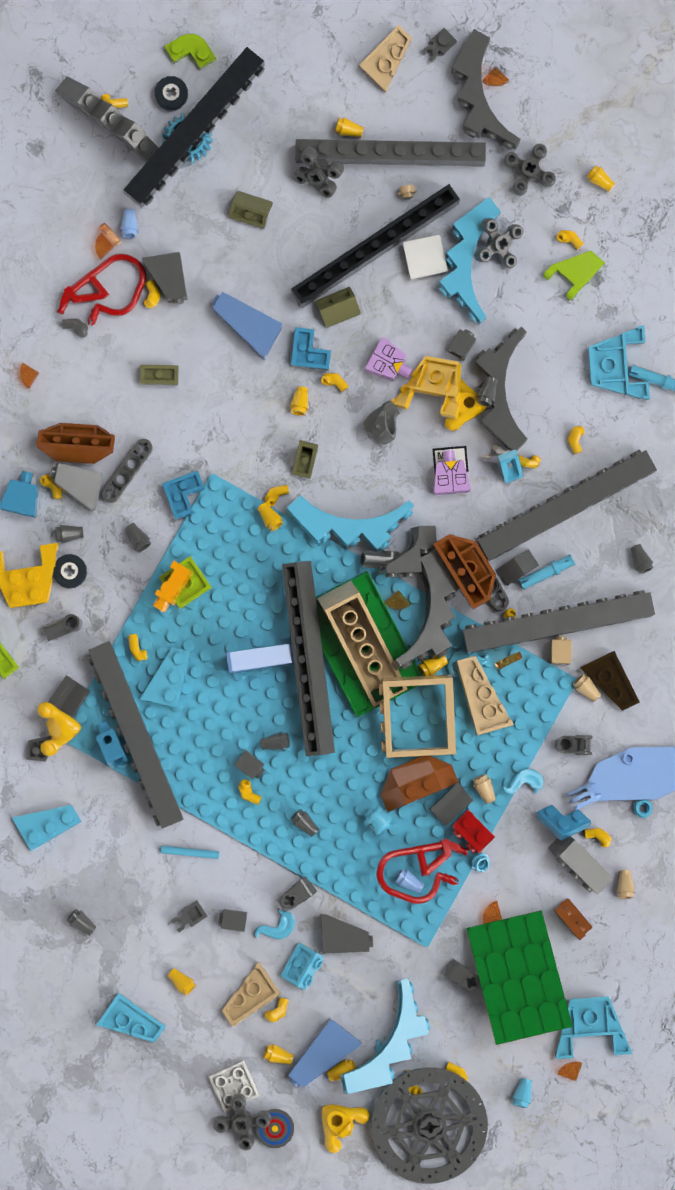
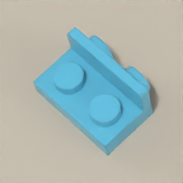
(302, 966)

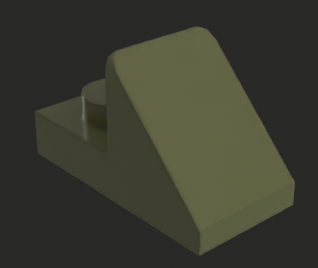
(305, 459)

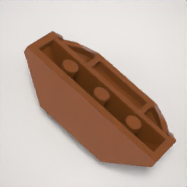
(76, 442)
(468, 568)
(416, 780)

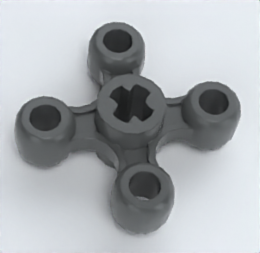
(318, 172)
(526, 176)
(513, 232)
(242, 1115)

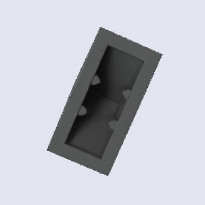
(517, 567)

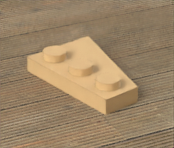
(386, 57)
(251, 996)

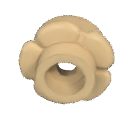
(407, 191)

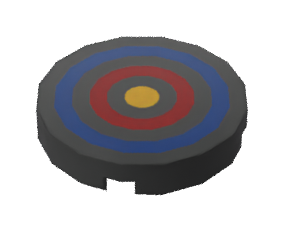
(279, 1130)

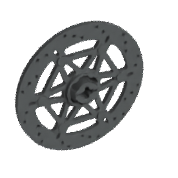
(421, 1126)

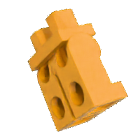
(173, 587)

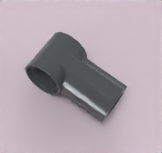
(375, 559)
(60, 627)

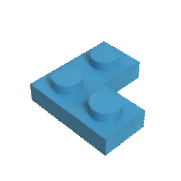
(306, 356)
(179, 489)
(562, 825)

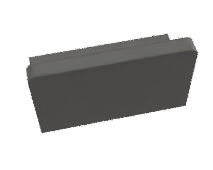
(69, 696)
(451, 804)

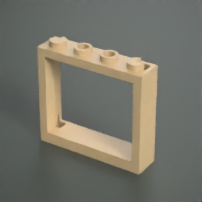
(447, 680)

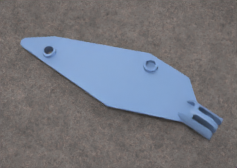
(630, 775)

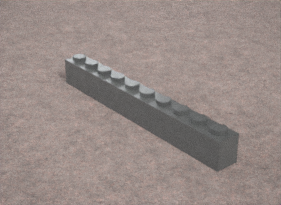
(395, 152)
(567, 505)
(557, 623)
(308, 658)
(136, 735)

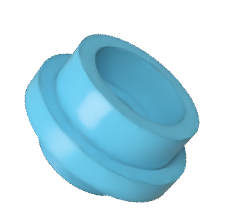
(649, 808)
(480, 862)

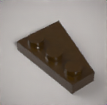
(612, 679)

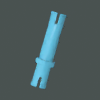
(653, 377)
(547, 571)

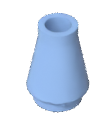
(129, 225)
(408, 881)

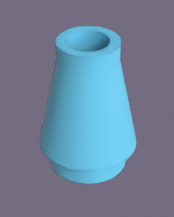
(522, 1095)

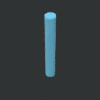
(190, 852)

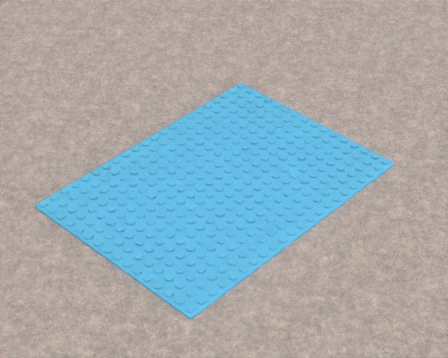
(232, 712)

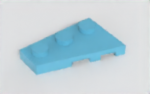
(169, 679)
(45, 825)
(131, 1019)

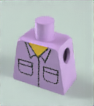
(388, 361)
(451, 476)

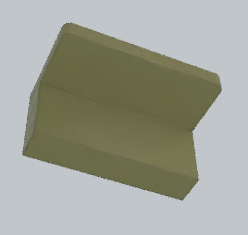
(250, 209)
(338, 307)

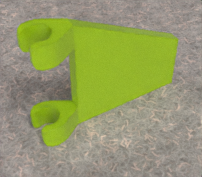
(576, 270)

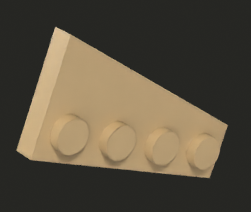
(484, 706)

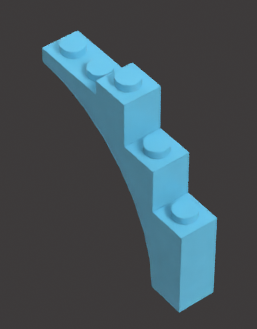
(460, 257)
(320, 524)
(407, 1026)

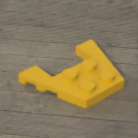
(435, 378)
(29, 584)

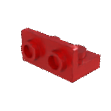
(473, 832)

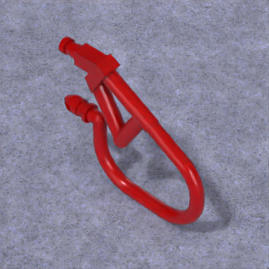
(69, 292)
(444, 845)

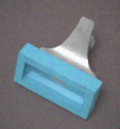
(508, 462)

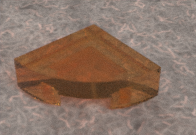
(495, 78)
(110, 234)
(103, 246)
(28, 375)
(397, 601)
(509, 660)
(492, 913)
(570, 1070)

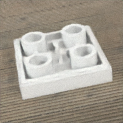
(425, 257)
(232, 1081)

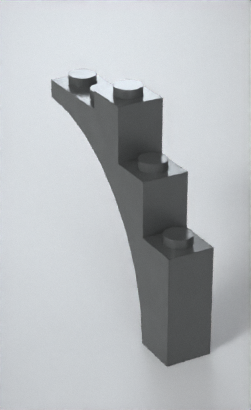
(108, 116)
(481, 118)
(499, 419)
(439, 589)

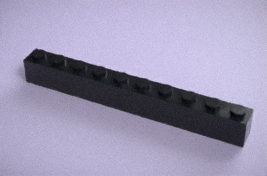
(194, 128)
(375, 246)

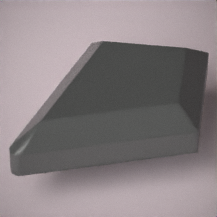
(34, 749)

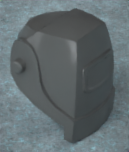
(382, 423)

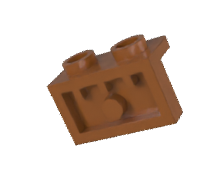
(573, 918)

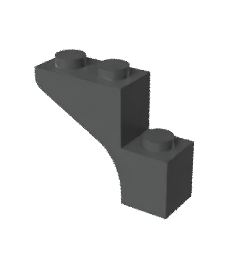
(409, 560)

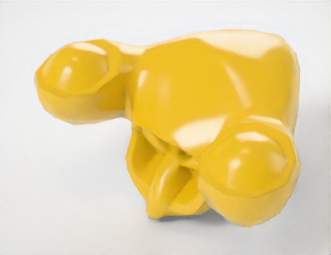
(467, 408)
(60, 727)
(338, 1122)

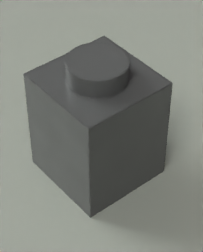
(462, 344)
(250, 765)
(233, 920)

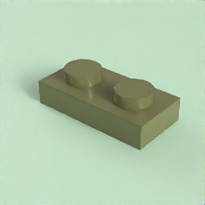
(159, 374)

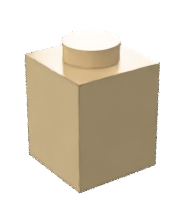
(560, 650)

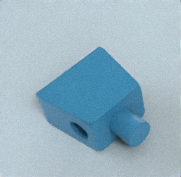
(21, 496)
(113, 752)

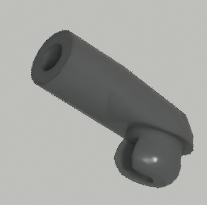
(77, 324)

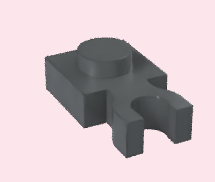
(441, 43)
(192, 914)

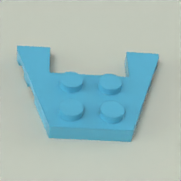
(609, 364)
(592, 1018)

